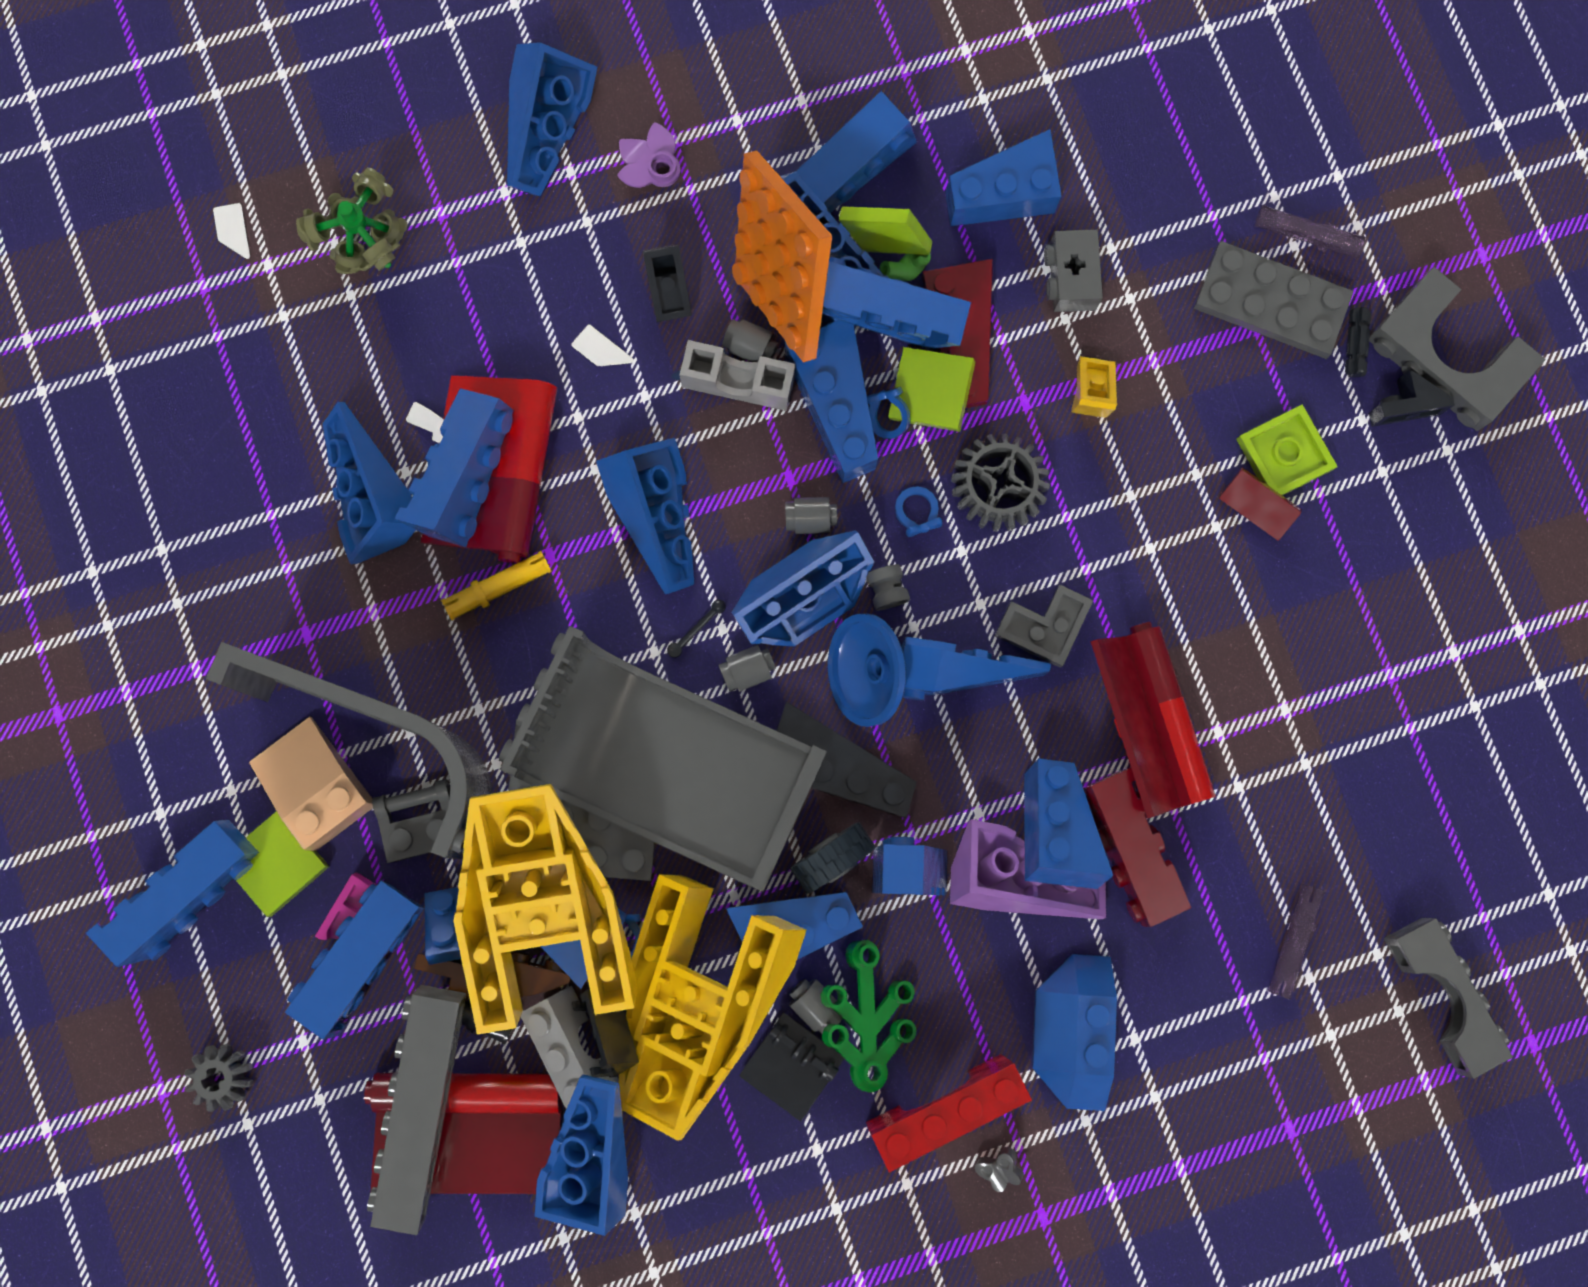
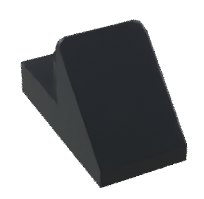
(667, 282)
(1416, 401)

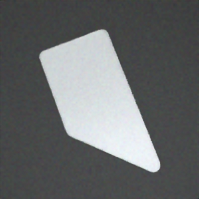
(231, 228)
(599, 348)

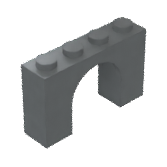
(1408, 342)

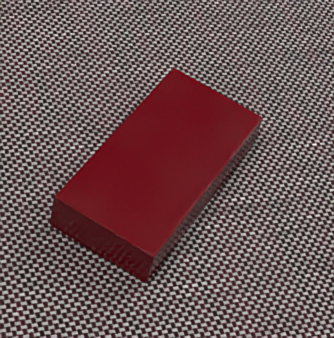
(1260, 504)

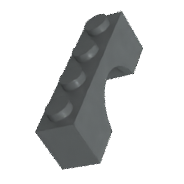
(1472, 1036)

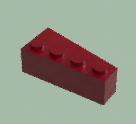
(1135, 850)

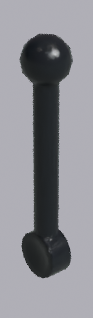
(675, 649)

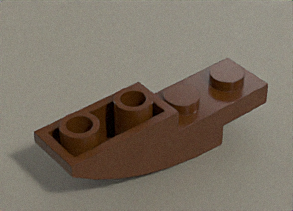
(530, 976)

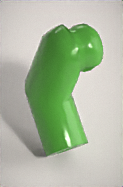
(907, 268)

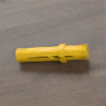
(495, 586)

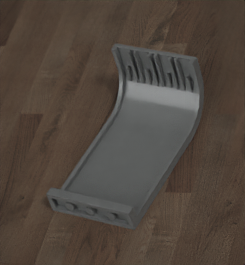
(661, 761)
(466, 769)

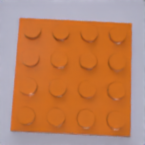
(781, 255)

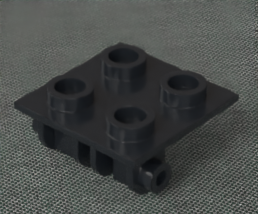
(792, 1067)

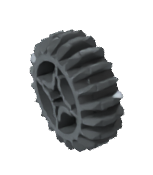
(1012, 487)

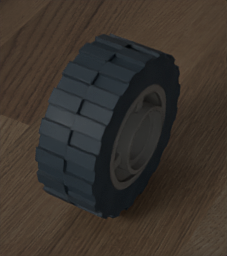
(833, 858)

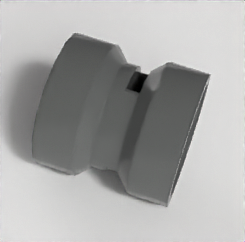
(887, 587)

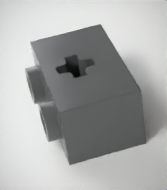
(1081, 252)

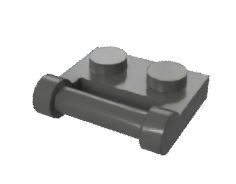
(414, 835)

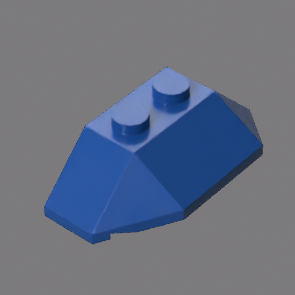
(804, 590)
(1077, 1031)

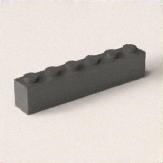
(417, 1109)

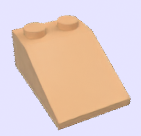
(311, 785)

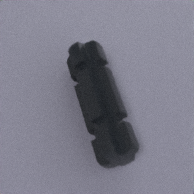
(1358, 342)

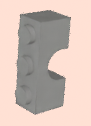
(713, 372)
(554, 1032)

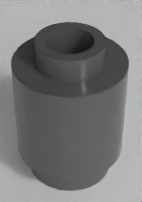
(749, 341)
(810, 515)
(747, 668)
(808, 1005)

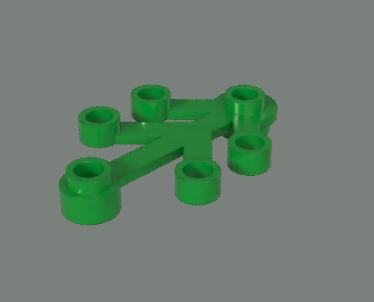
(867, 1021)

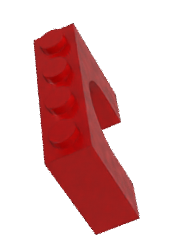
(909, 1134)

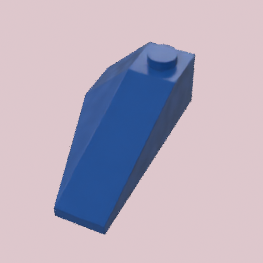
(544, 103)
(366, 487)
(648, 498)
(587, 1164)

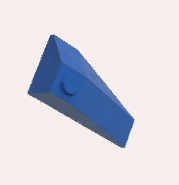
(938, 669)

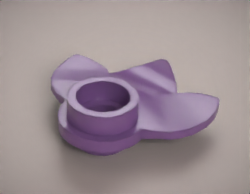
(646, 157)

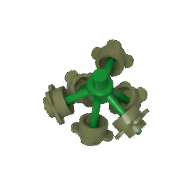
(348, 214)

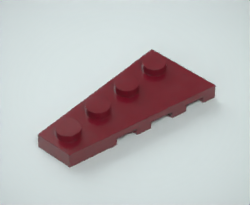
(973, 284)

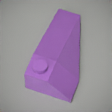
(991, 877)

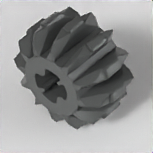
(226, 1091)

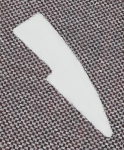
(426, 419)

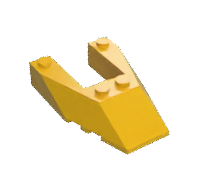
(529, 887)
(687, 1024)

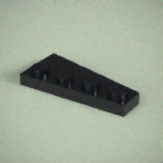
(849, 769)

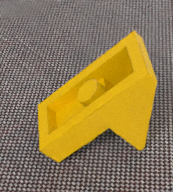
(1095, 387)

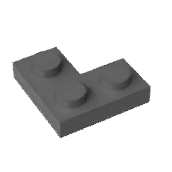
(1047, 635)

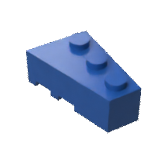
(1006, 185)
(1060, 829)

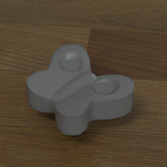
(1000, 1170)

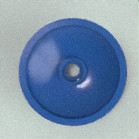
(866, 670)

